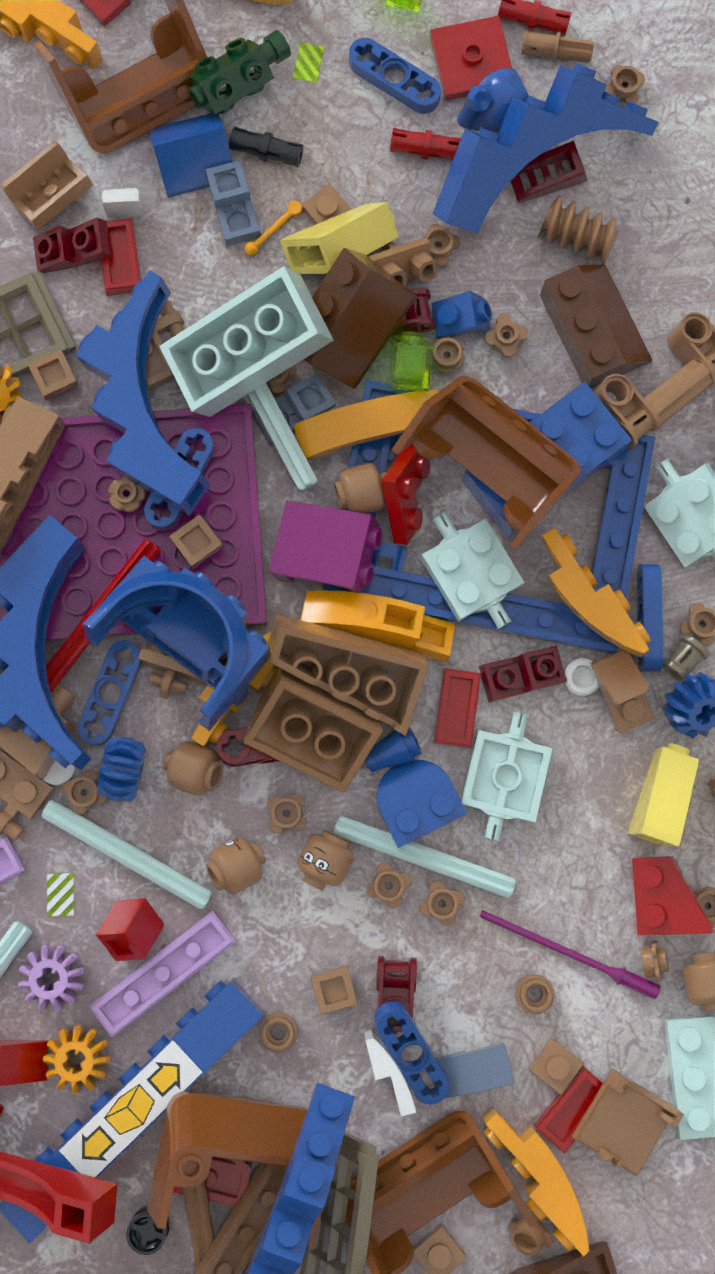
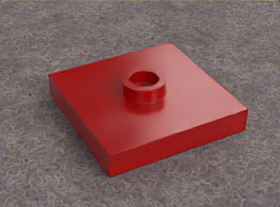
(468, 54)

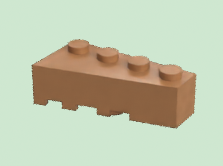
(26, 444)
(353, 668)

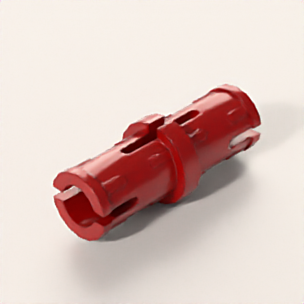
(535, 15)
(424, 144)

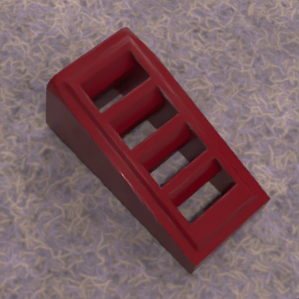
(564, 181)

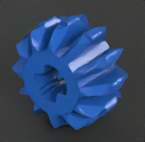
(692, 705)
(121, 769)

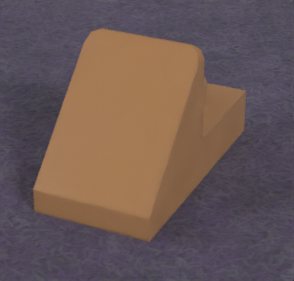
(623, 690)

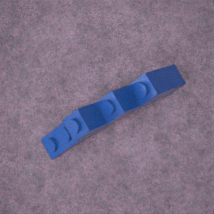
(491, 159)
(124, 401)
(28, 593)
(304, 1184)

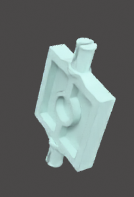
(686, 511)
(472, 570)
(506, 776)

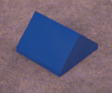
(187, 150)

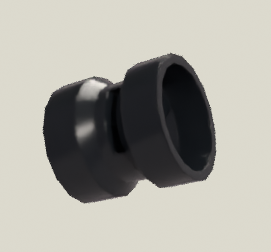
(143, 1236)

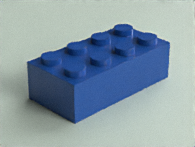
(579, 427)

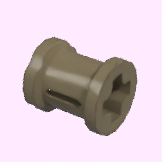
(687, 646)

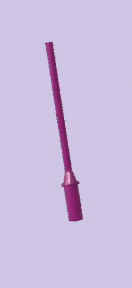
(619, 975)

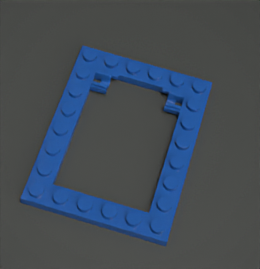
(528, 615)

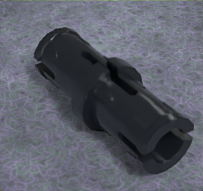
(266, 146)

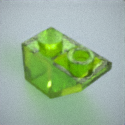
(410, 361)

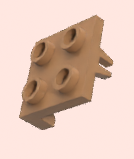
(625, 1122)

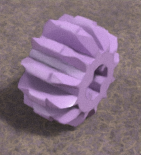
(41, 967)

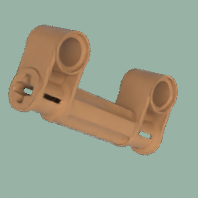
(674, 392)

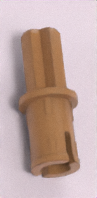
(557, 47)

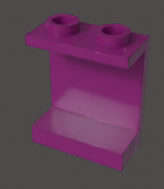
(325, 546)

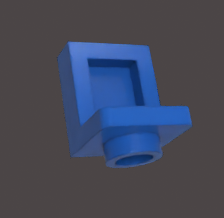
(461, 315)

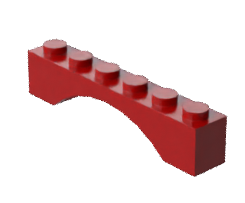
(63, 1199)

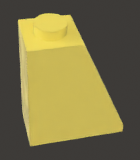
(359, 230)
(665, 797)

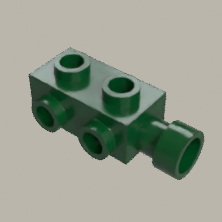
(235, 72)

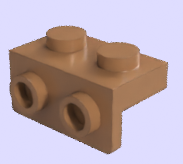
(46, 185)

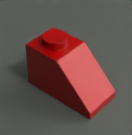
(23, 1061)

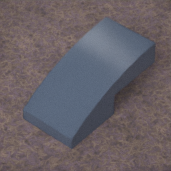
(233, 203)
(300, 403)
(477, 1070)

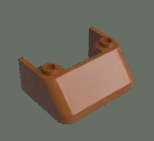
(139, 95)
(496, 449)
(220, 1127)
(428, 1179)

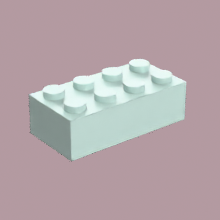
(246, 342)

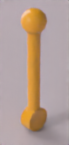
(294, 210)

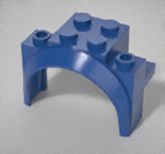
(193, 628)

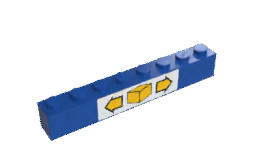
(147, 1091)

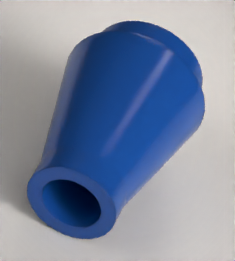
(393, 750)

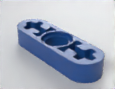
(397, 90)
(182, 450)
(650, 615)
(91, 715)
(411, 1069)

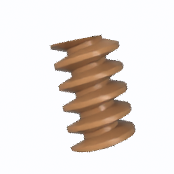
(579, 229)

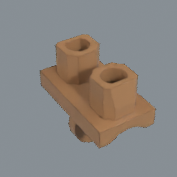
(407, 261)
(157, 659)

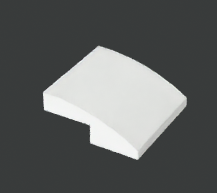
(385, 1066)

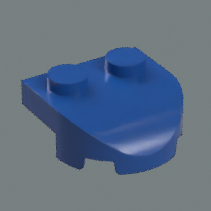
(417, 800)

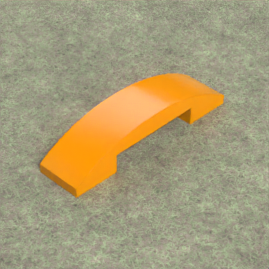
(358, 423)

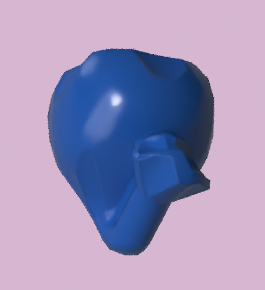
(490, 100)

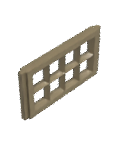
(46, 313)
(364, 1154)

